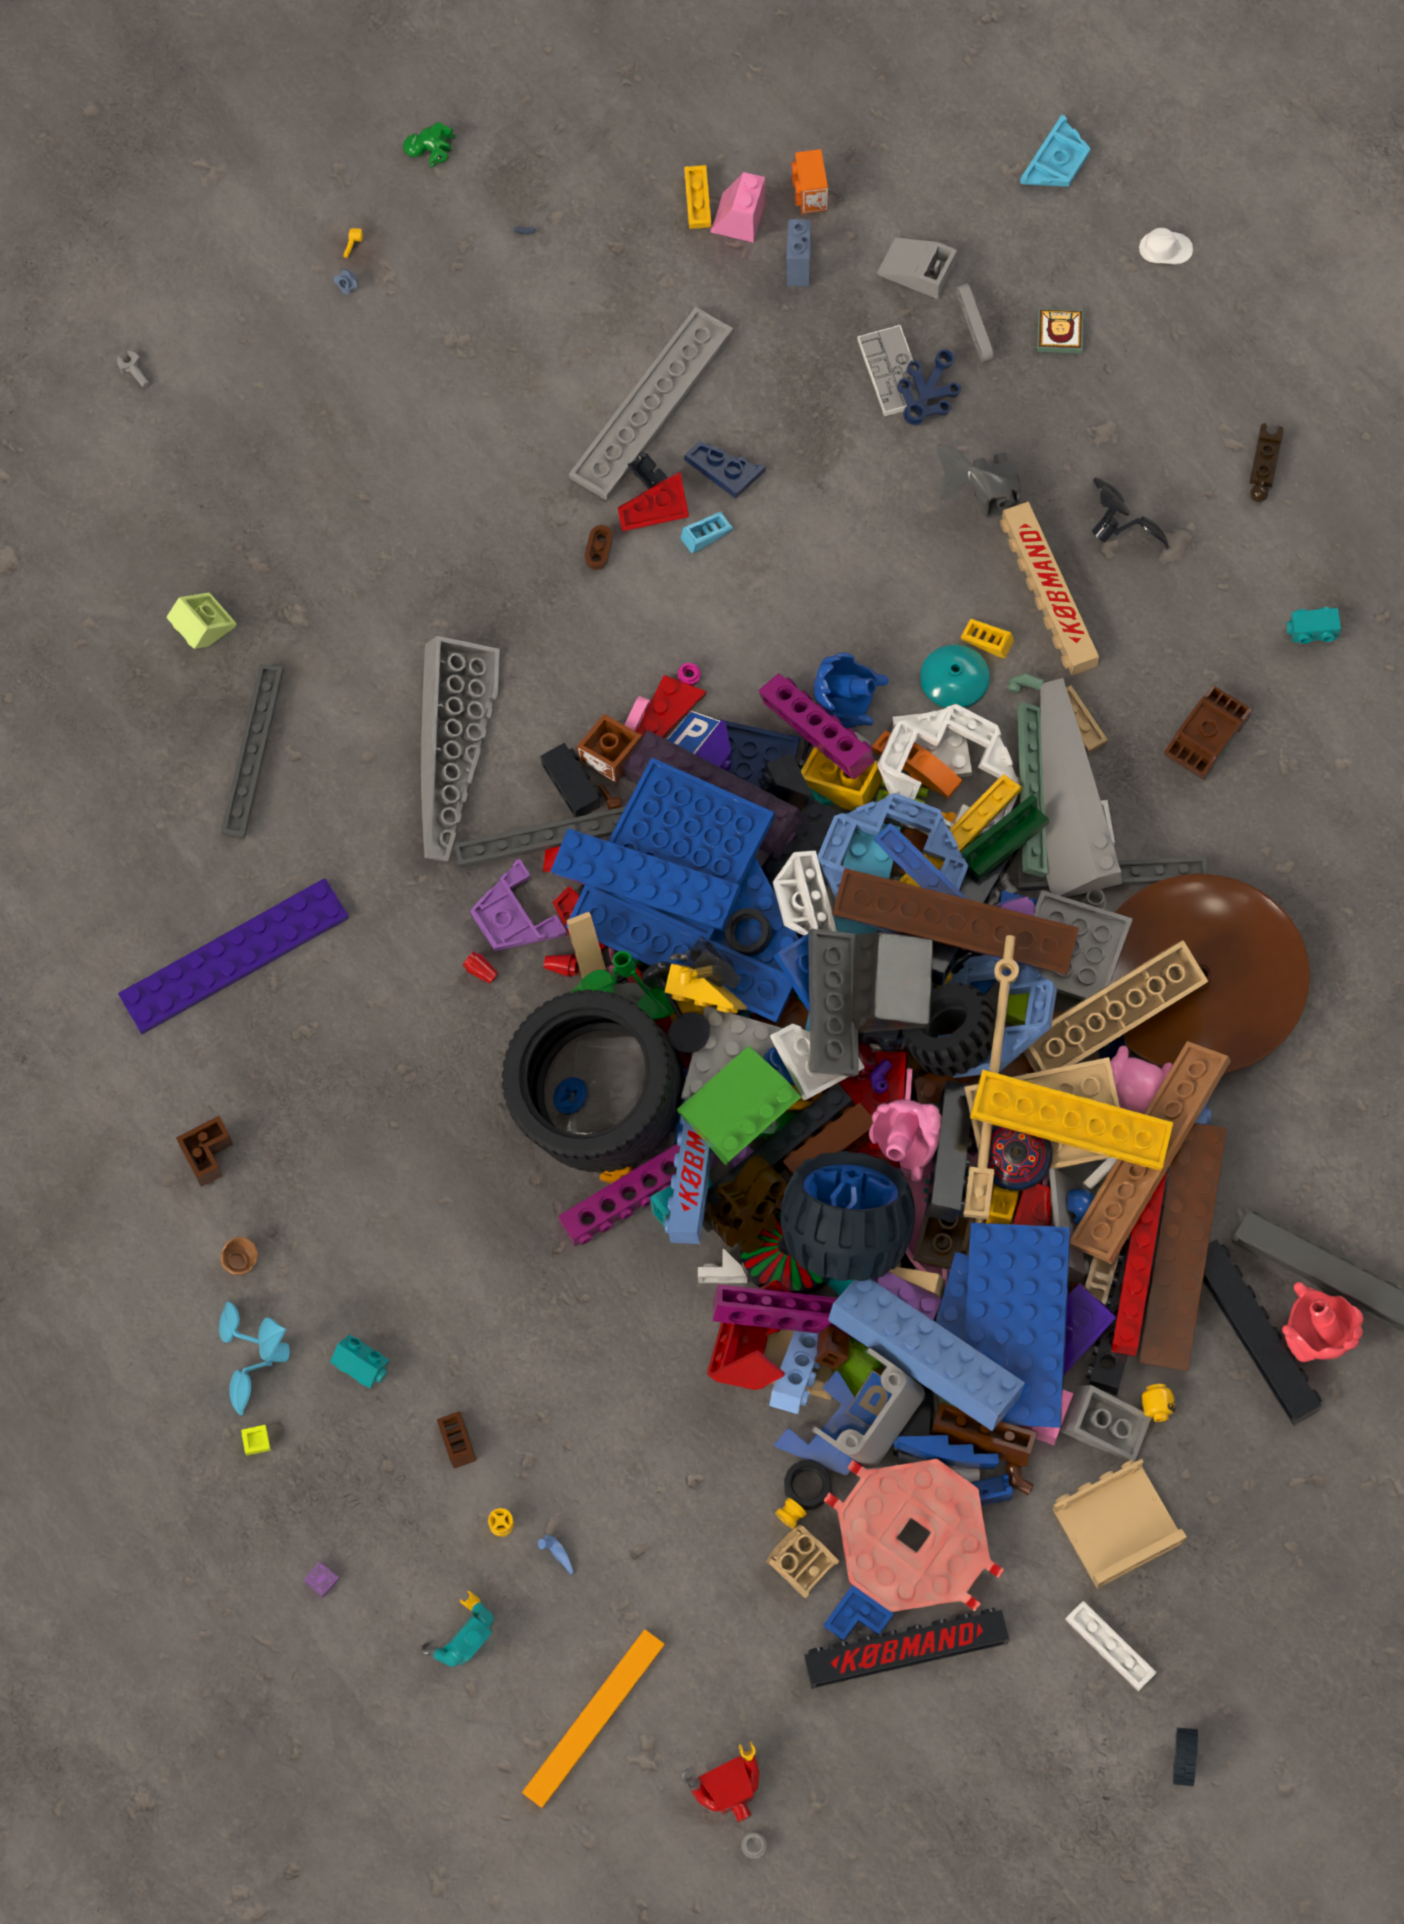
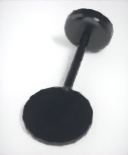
(689, 1030)

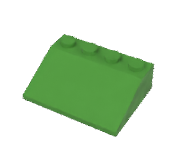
(738, 1104)

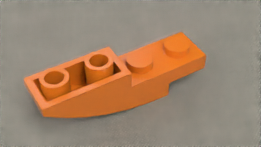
(925, 768)

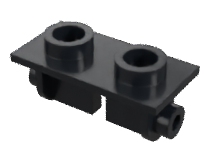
(644, 468)

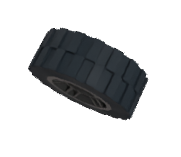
(1185, 1756)

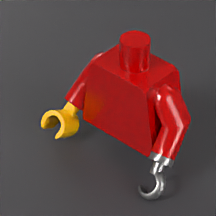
(728, 1785)

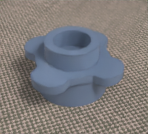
(349, 277)

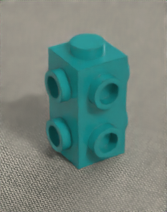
(1314, 625)
(360, 1361)

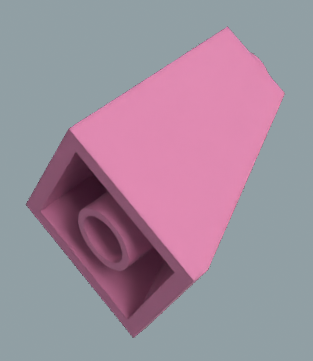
(741, 208)

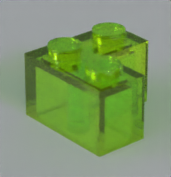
(857, 1366)

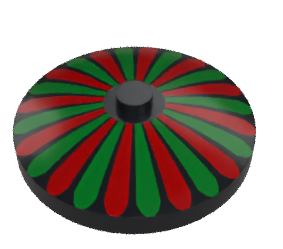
(774, 1263)

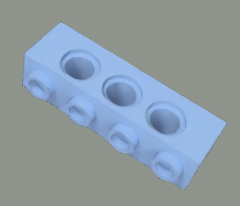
(799, 1368)

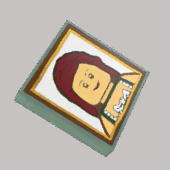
(1060, 331)

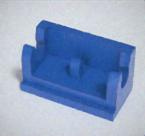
(994, 1489)

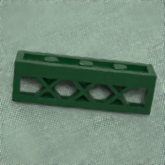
(1004, 837)

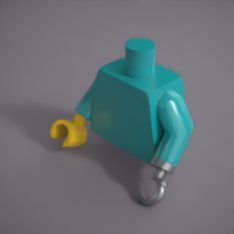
(467, 1638)

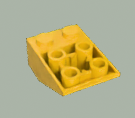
(703, 992)

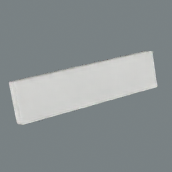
(1110, 1646)

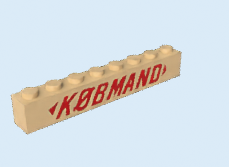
(1050, 589)

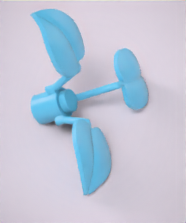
(270, 1350)

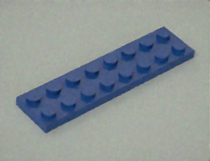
(646, 879)

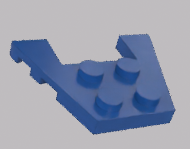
(818, 1448)

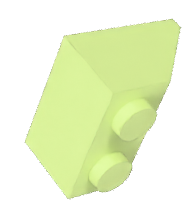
(200, 619)

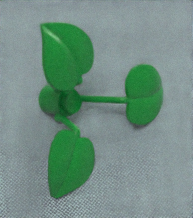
(653, 1003)

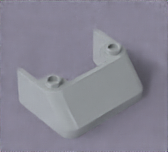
(873, 1446)

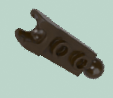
(1265, 462)

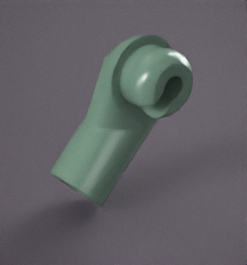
(1022, 680)

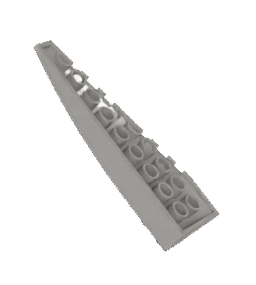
(1077, 835)

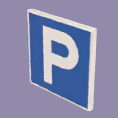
(693, 731)

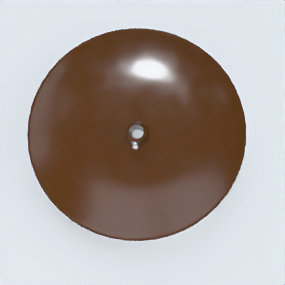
(1244, 949)

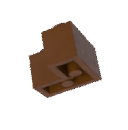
(200, 1146)

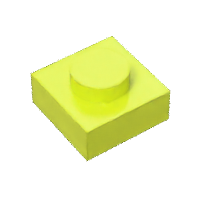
(255, 1440)

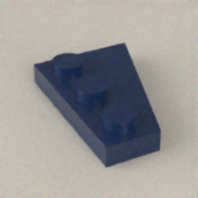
(726, 471)

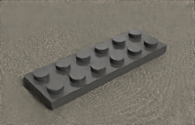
(830, 1003)

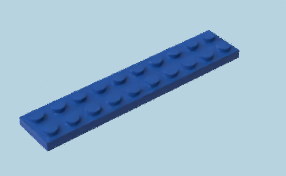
(655, 939)

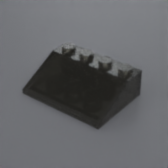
(891, 982)

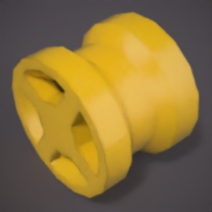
(790, 1513)
(497, 1518)

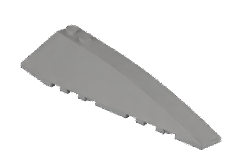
(455, 710)

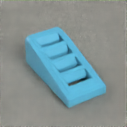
(693, 539)

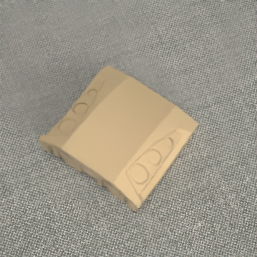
(801, 1560)

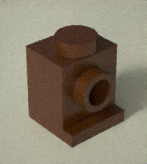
(832, 1347)

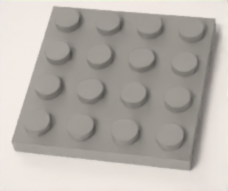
(1096, 946)
(727, 1039)

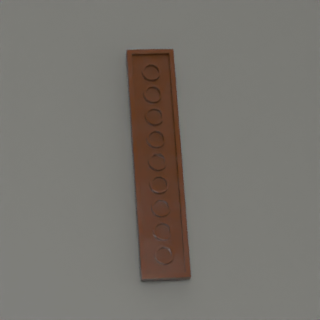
(954, 920)
(1183, 1249)

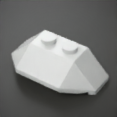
(803, 894)

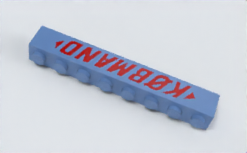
(689, 1187)

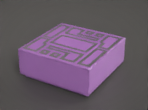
(321, 1579)

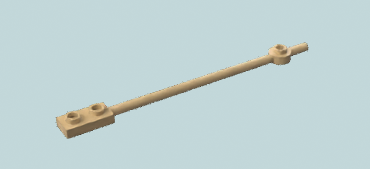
(980, 1178)

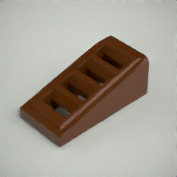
(461, 1454)

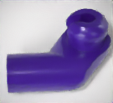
(878, 1078)

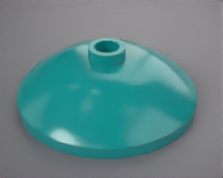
(951, 687)

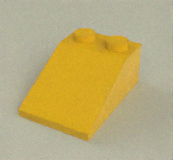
(836, 785)

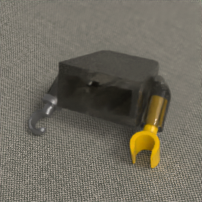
(707, 963)

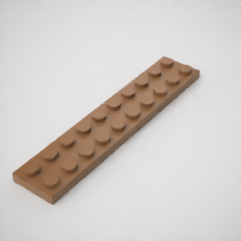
(1132, 1185)

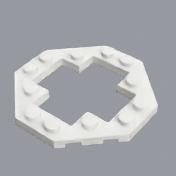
(931, 728)

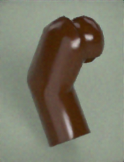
(1016, 1480)

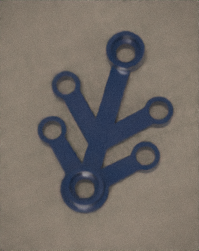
(927, 390)

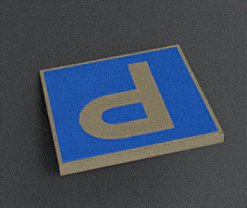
(869, 1400)

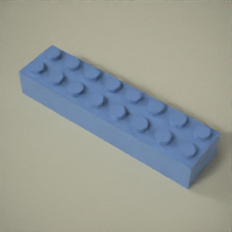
(927, 1352)

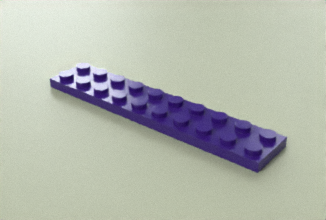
(233, 956)

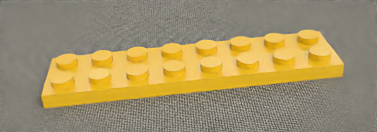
(1071, 1120)

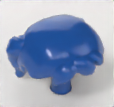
(846, 689)

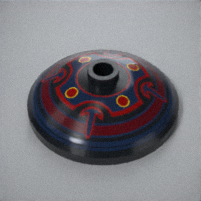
(1021, 1171)

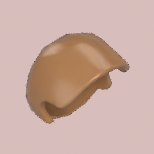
(238, 1256)

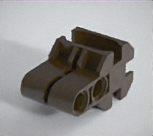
(747, 1205)

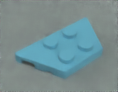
(1057, 158)

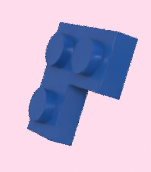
(857, 1608)

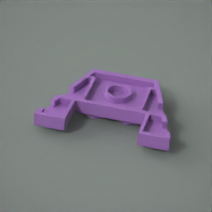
(504, 919)

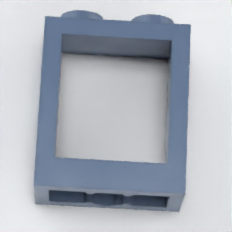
(798, 252)

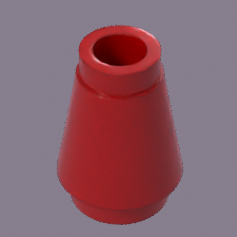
(562, 964)
(480, 967)

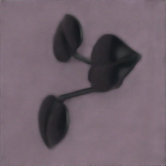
(1111, 498)

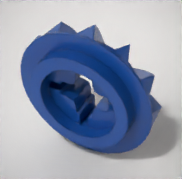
(562, 1095)

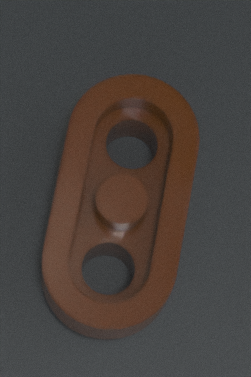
(597, 548)

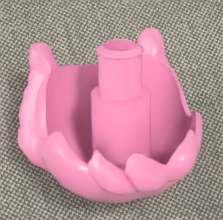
(1136, 1080)
(907, 1133)

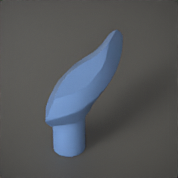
(557, 1550)

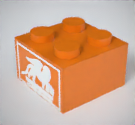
(810, 181)

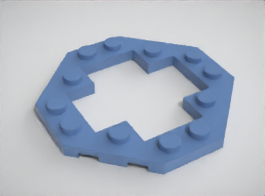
(871, 819)
(1039, 1010)

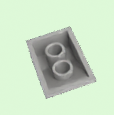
(1105, 1422)

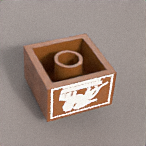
(607, 747)

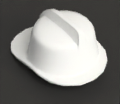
(1165, 247)

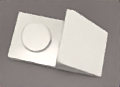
(729, 1273)

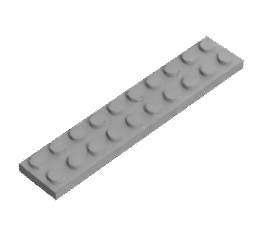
(650, 403)

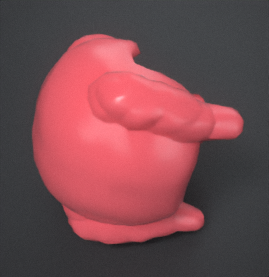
(1321, 1325)

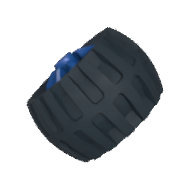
(847, 1216)

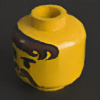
(1158, 1402)

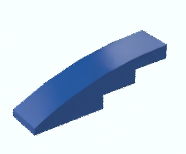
(937, 1448)

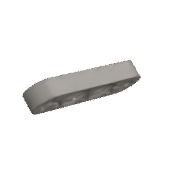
(974, 322)

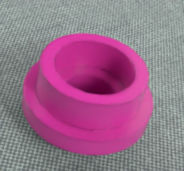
(689, 668)

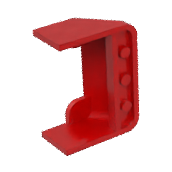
(740, 1351)

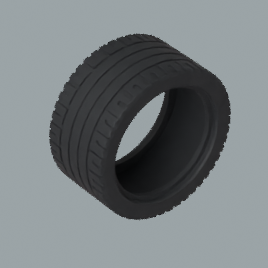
(540, 1041)

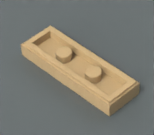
(1090, 732)

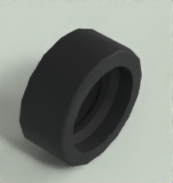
(761, 944)
(807, 1465)

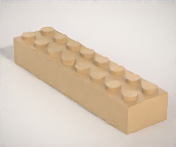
(1117, 1008)

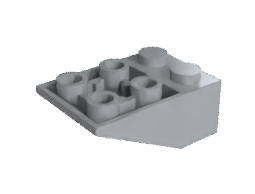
(919, 265)

